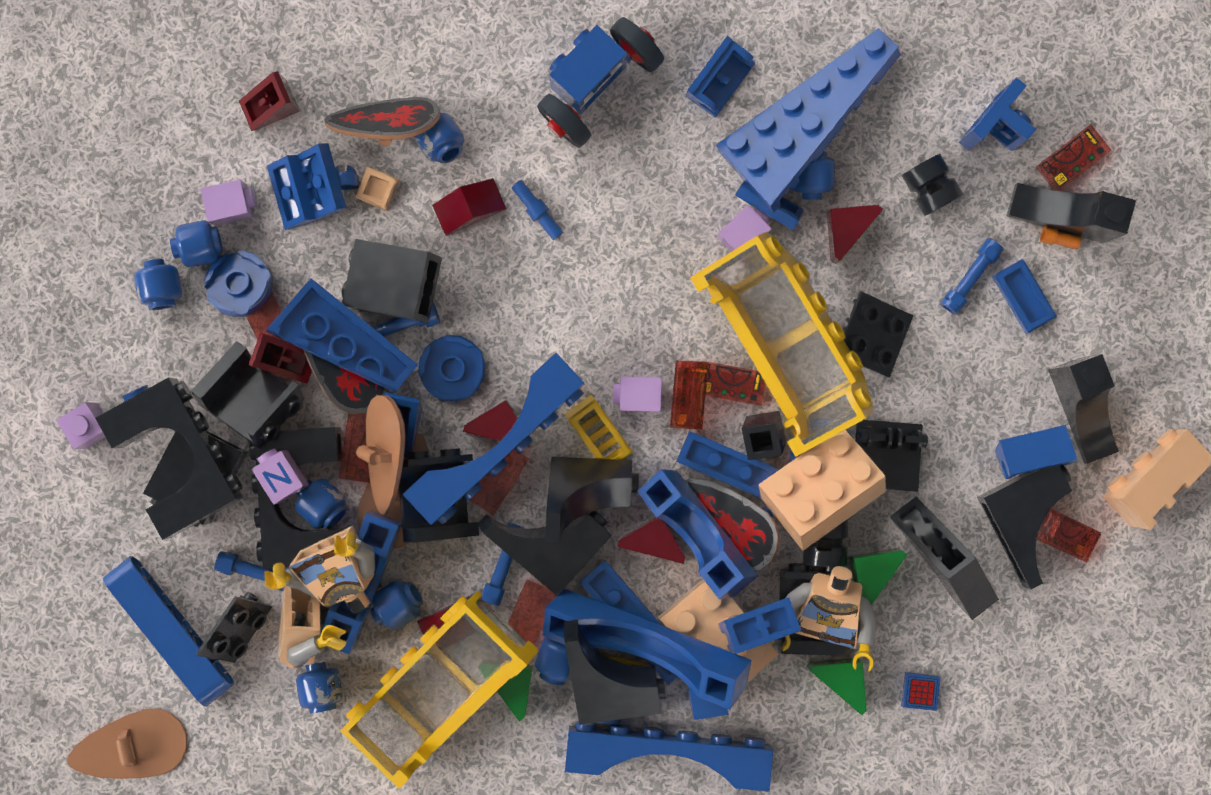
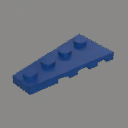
(336, 334)

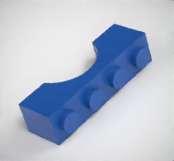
(380, 533)
(717, 556)

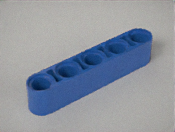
(166, 631)

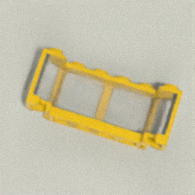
(789, 339)
(437, 688)

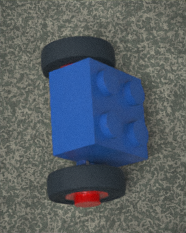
(590, 70)

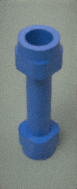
(988, 253)
(229, 563)
(494, 591)

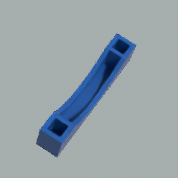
(442, 489)
(706, 669)
(741, 763)

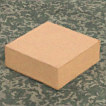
(377, 188)

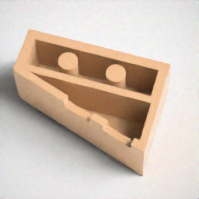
(1158, 478)

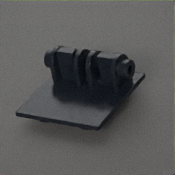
(876, 332)
(894, 450)
(235, 629)

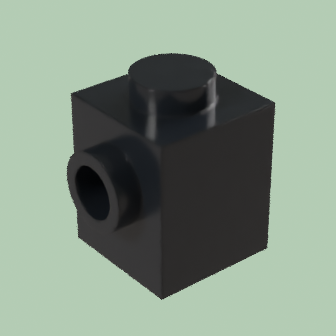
(763, 436)

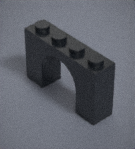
(210, 484)
(279, 537)

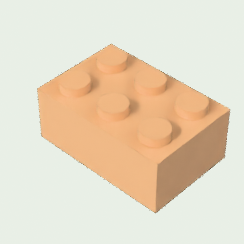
(822, 488)
(698, 617)

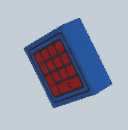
(920, 691)

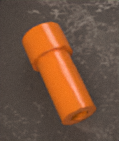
(1053, 236)

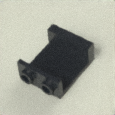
(247, 397)
(414, 525)
(800, 644)

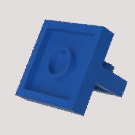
(1002, 122)

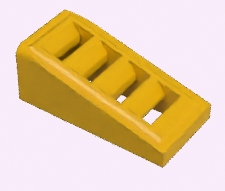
(584, 408)

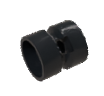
(926, 174)
(832, 556)

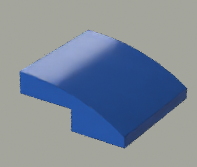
(306, 186)

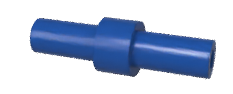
(537, 210)

